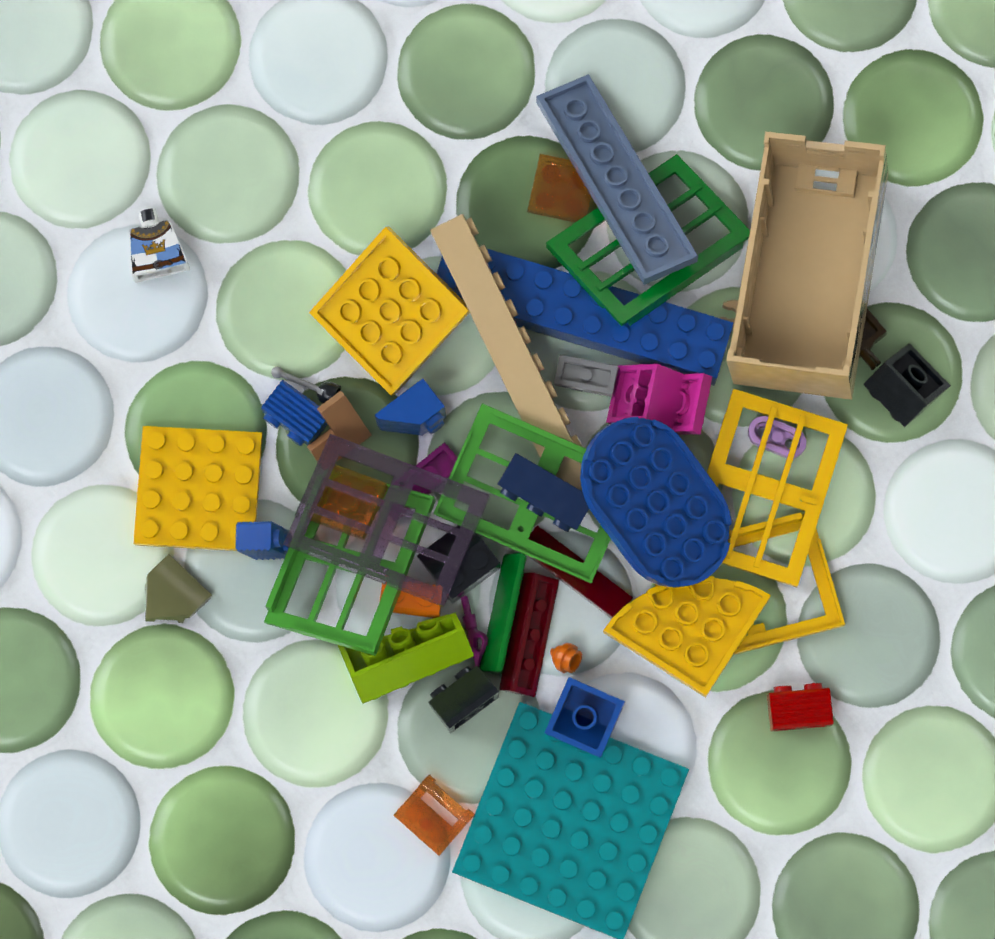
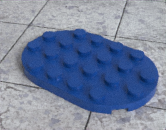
(656, 502)

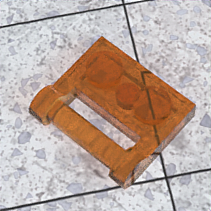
(426, 822)

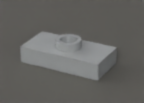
(586, 375)

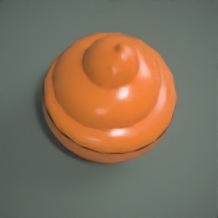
(566, 657)

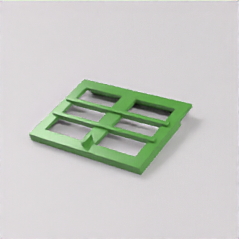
(524, 519)
(337, 635)

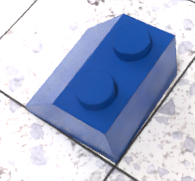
(413, 412)
(584, 717)

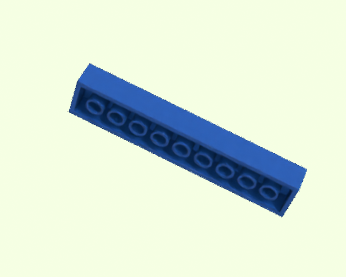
(561, 308)

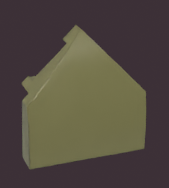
(173, 592)

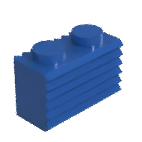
(294, 413)
(261, 540)

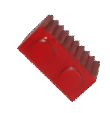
(800, 708)

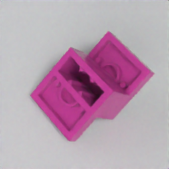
(661, 395)

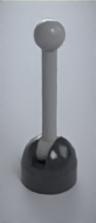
(324, 391)

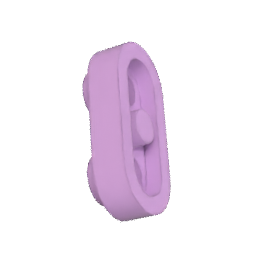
(778, 435)

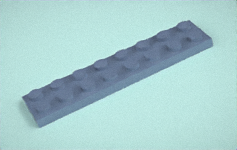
(616, 179)

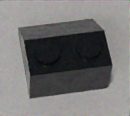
(906, 385)
(475, 568)
(463, 698)

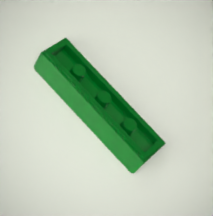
(503, 613)

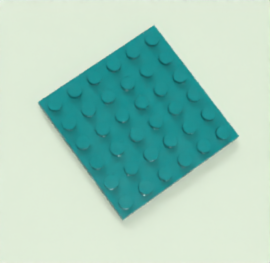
(570, 825)

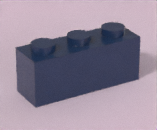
(544, 493)

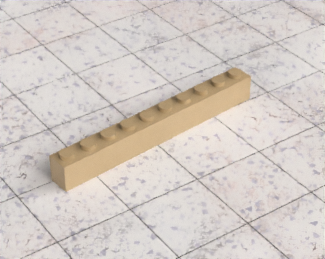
(502, 336)

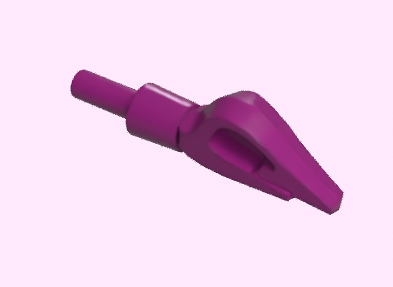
(472, 631)

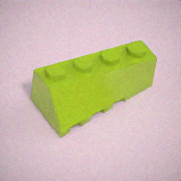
(407, 656)

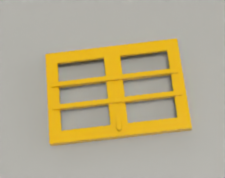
(773, 489)

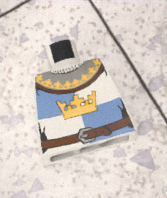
(155, 248)

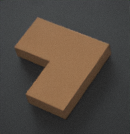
(343, 423)

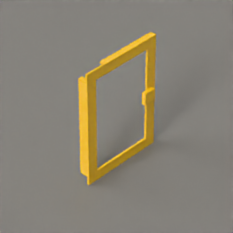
(833, 618)

